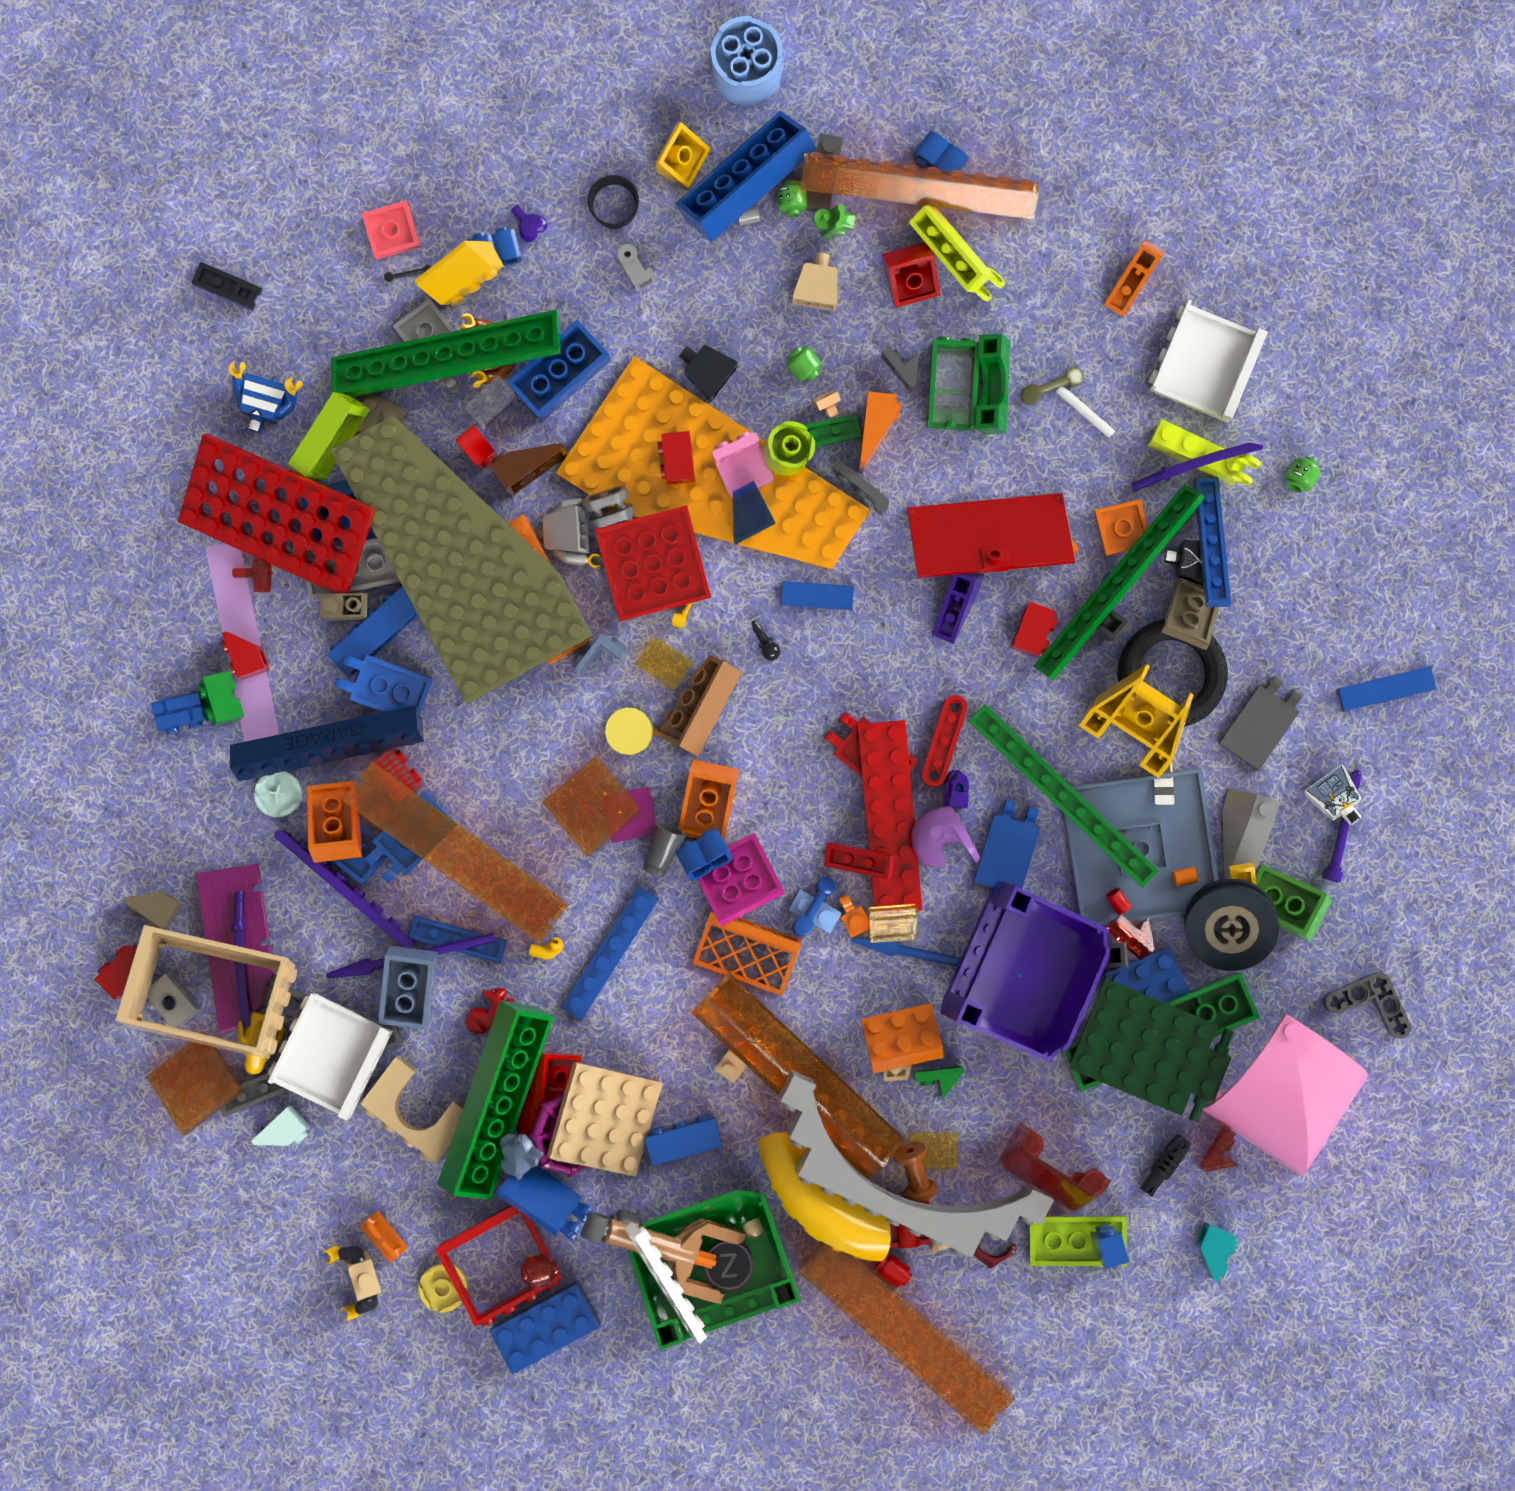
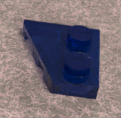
(749, 512)

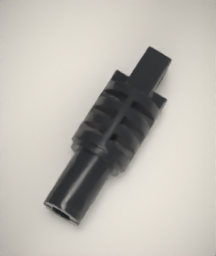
(1166, 1164)

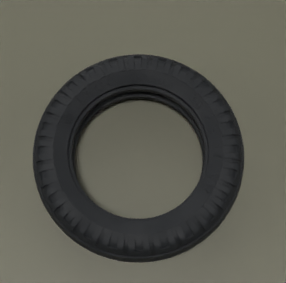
(1213, 659)

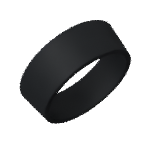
(612, 180)

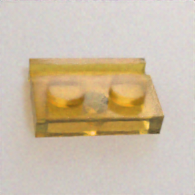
(664, 663)
(892, 923)
(941, 1148)

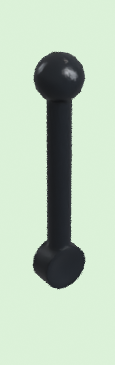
(389, 277)

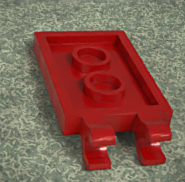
(848, 749)

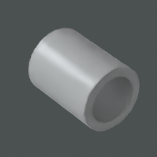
(750, 216)

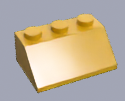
(460, 272)

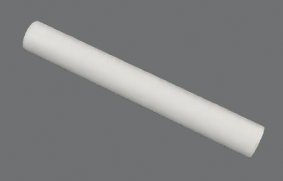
(1085, 411)

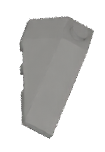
(1246, 827)

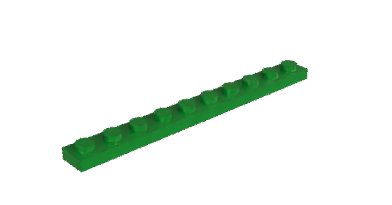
(1118, 582)
(1063, 796)

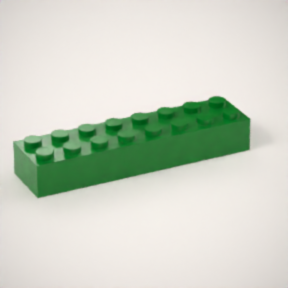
(1219, 1001)
(495, 1099)

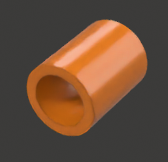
(1184, 876)

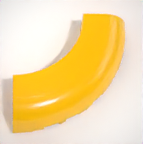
(822, 1215)

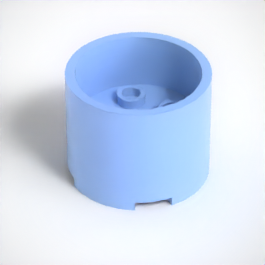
(740, 79)

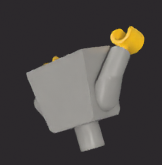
(567, 533)

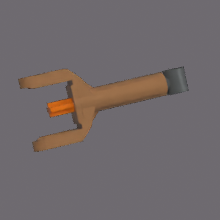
(678, 1251)

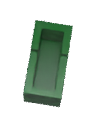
(219, 699)

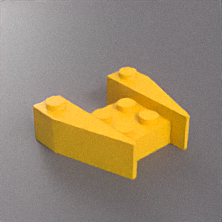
(1142, 714)

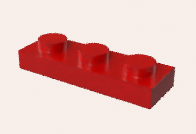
(859, 860)

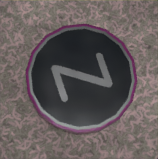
(732, 1265)

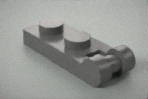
(861, 487)

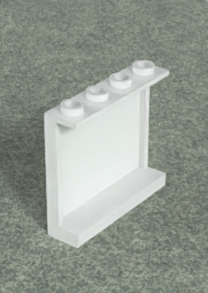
(1206, 362)
(329, 1055)

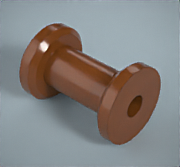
(911, 1157)

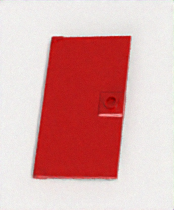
(990, 535)

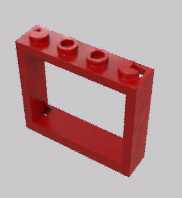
(509, 1304)

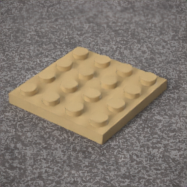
(604, 1119)

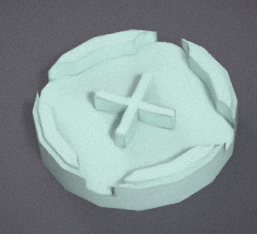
(278, 794)

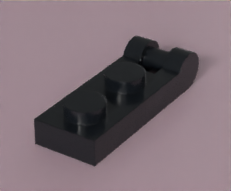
(226, 285)

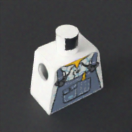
(1336, 796)

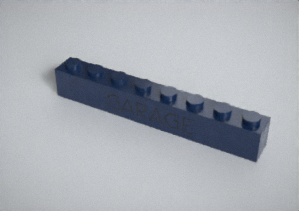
(326, 743)

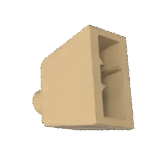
(817, 284)

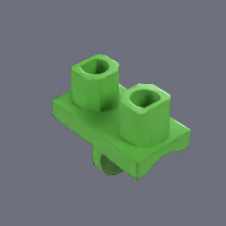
(833, 221)

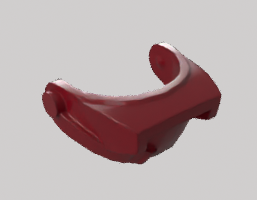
(991, 1260)

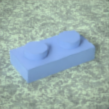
(825, 917)

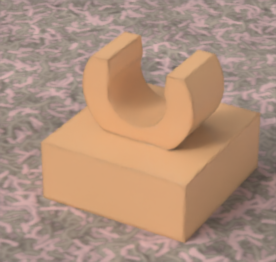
(827, 402)

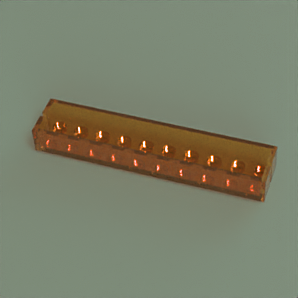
(455, 852)
(775, 1050)
(908, 1335)

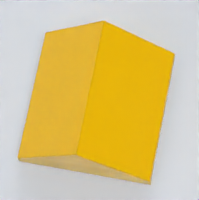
(682, 156)

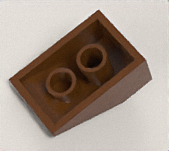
(522, 467)

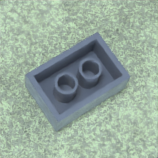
(407, 987)

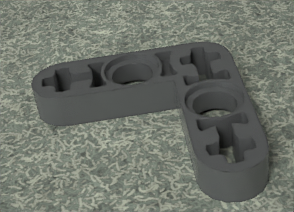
(1371, 992)

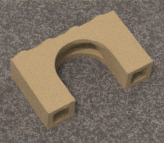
(384, 1104)

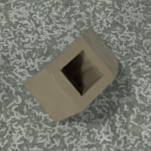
(343, 607)
(157, 907)

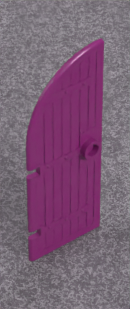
(217, 907)

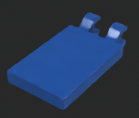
(384, 684)
(1008, 848)
(401, 857)
(545, 1201)

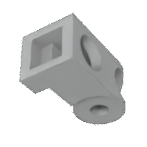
(633, 269)

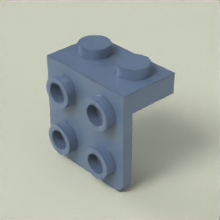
(595, 646)

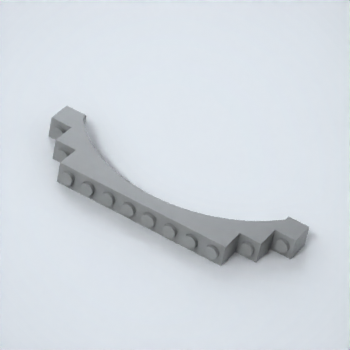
(948, 1225)

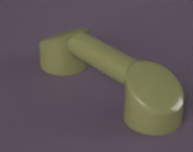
(1032, 392)

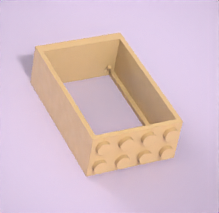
(142, 972)

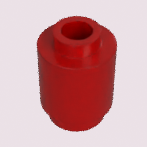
(894, 1270)

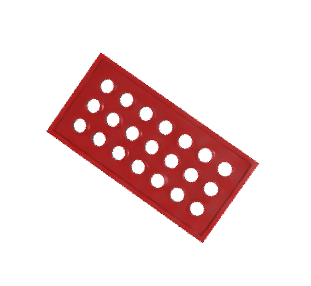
(296, 486)

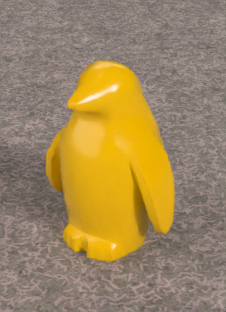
(254, 1064)

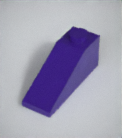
(957, 605)

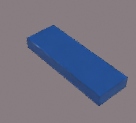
(817, 595)

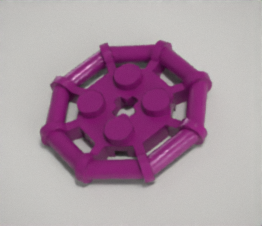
(538, 1135)

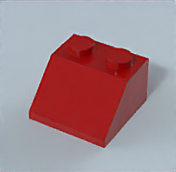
(911, 274)

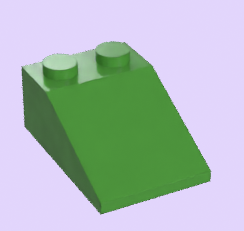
(1296, 903)

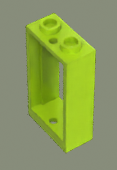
(332, 427)

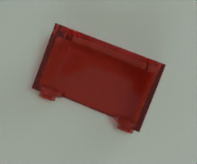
(1022, 1160)

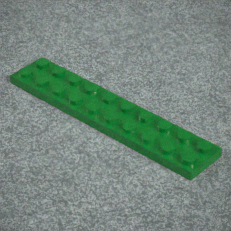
(446, 354)

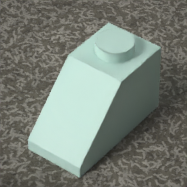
(284, 1129)

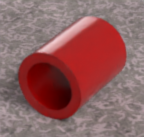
(1118, 901)

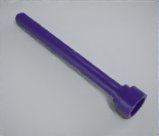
(1333, 870)

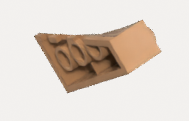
(699, 706)

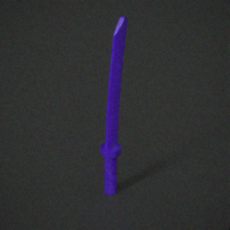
(1167, 473)
(238, 929)

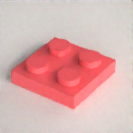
(391, 230)

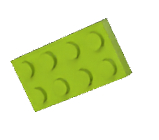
(1068, 1240)

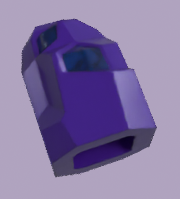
(956, 790)

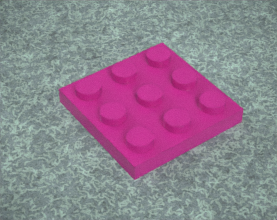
(742, 882)

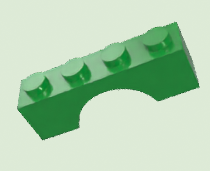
(994, 361)

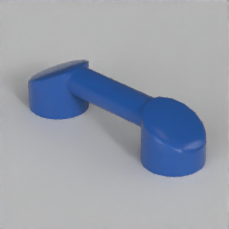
(804, 925)

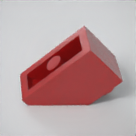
(476, 448)

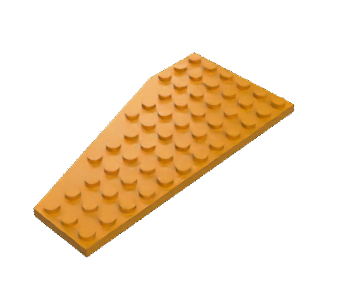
(622, 449)

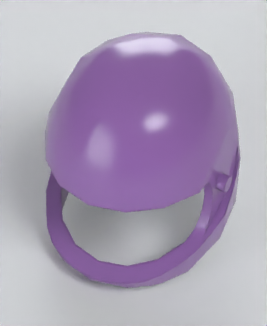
(934, 831)

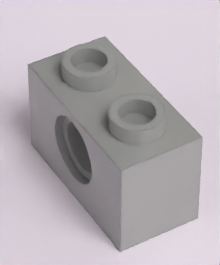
(184, 1006)

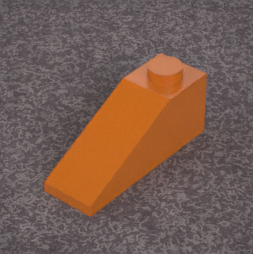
(1134, 278)

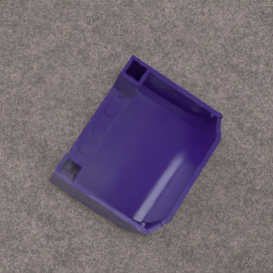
(1059, 967)

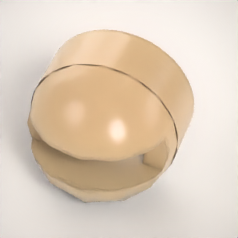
(754, 1228)

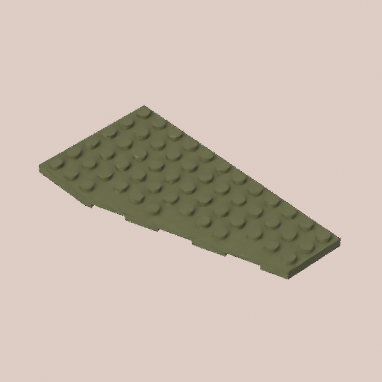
(467, 572)

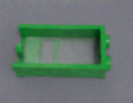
(953, 384)

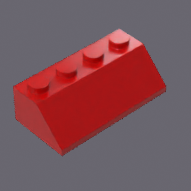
(547, 1083)

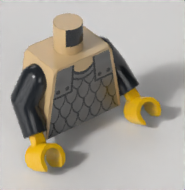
(361, 1276)

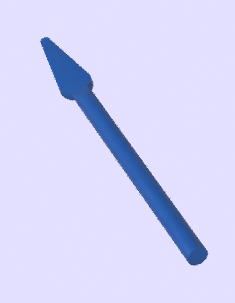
(893, 948)

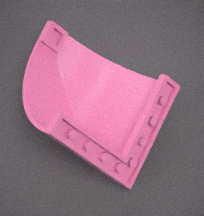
(1290, 1095)

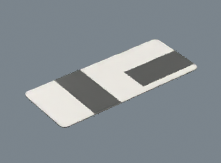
(1164, 789)

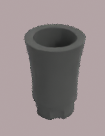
(662, 848)

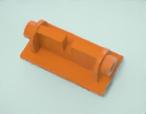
(383, 1236)

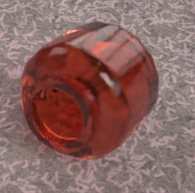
(538, 1270)

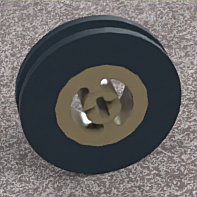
(1233, 948)

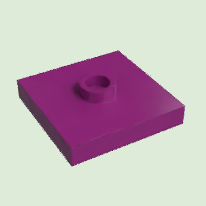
(643, 823)

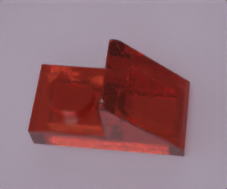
(1137, 938)
(1214, 1157)

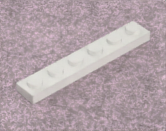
(670, 1288)

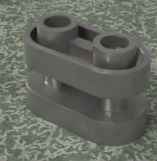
(620, 513)

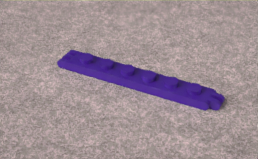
(353, 895)

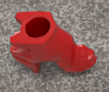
(479, 1019)

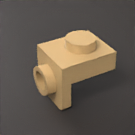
(730, 1066)

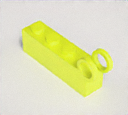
(954, 252)
(1186, 446)

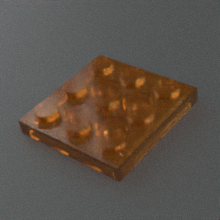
(592, 806)
(194, 1085)

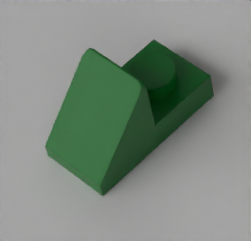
(946, 1076)

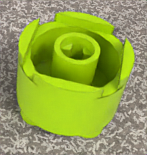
(800, 450)

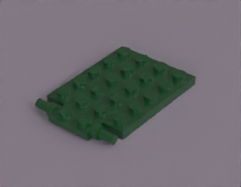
(1151, 1050)

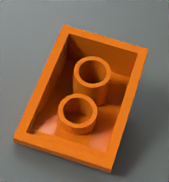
(879, 415)
(708, 798)
(332, 823)

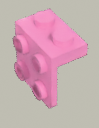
(741, 462)

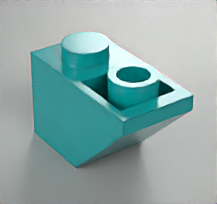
(1215, 1247)

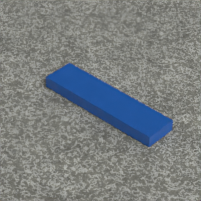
(1386, 689)
(439, 933)

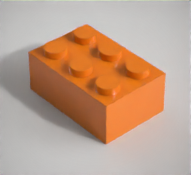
(902, 1038)

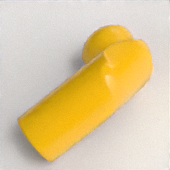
(547, 952)

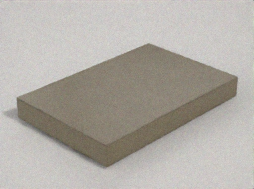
(1188, 616)

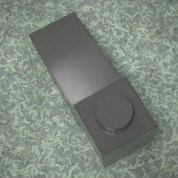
(828, 146)

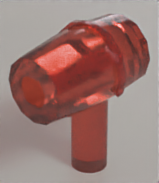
(260, 573)

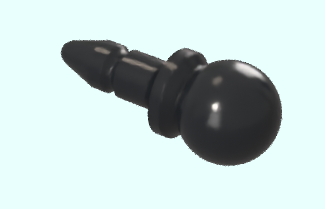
(770, 650)

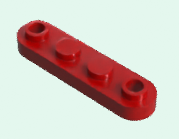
(944, 741)

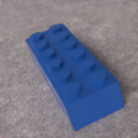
(745, 176)

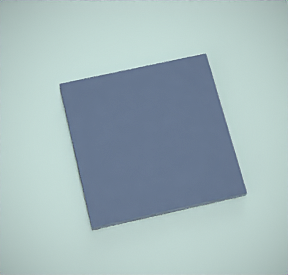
(1164, 834)

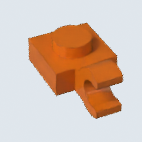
(854, 918)

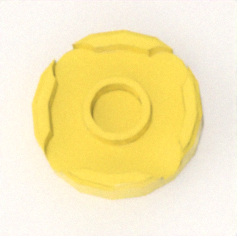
(629, 731)
(435, 1285)

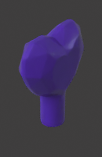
(529, 224)

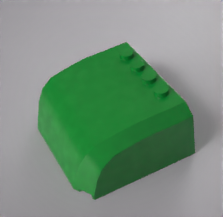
(768, 1287)

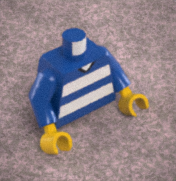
(262, 397)

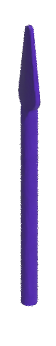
(367, 966)

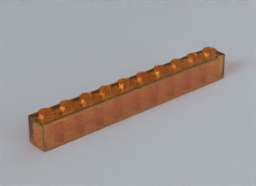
(919, 185)

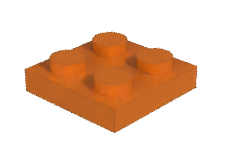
(1120, 526)

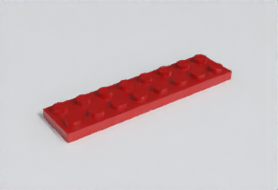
(889, 809)

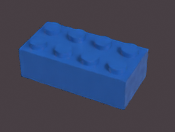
(553, 379)
(545, 1327)

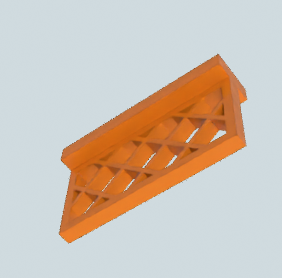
(759, 934)

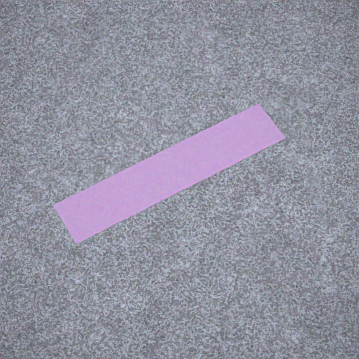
(238, 618)

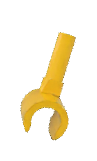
(679, 620)

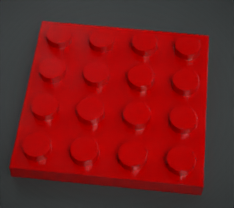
(653, 563)

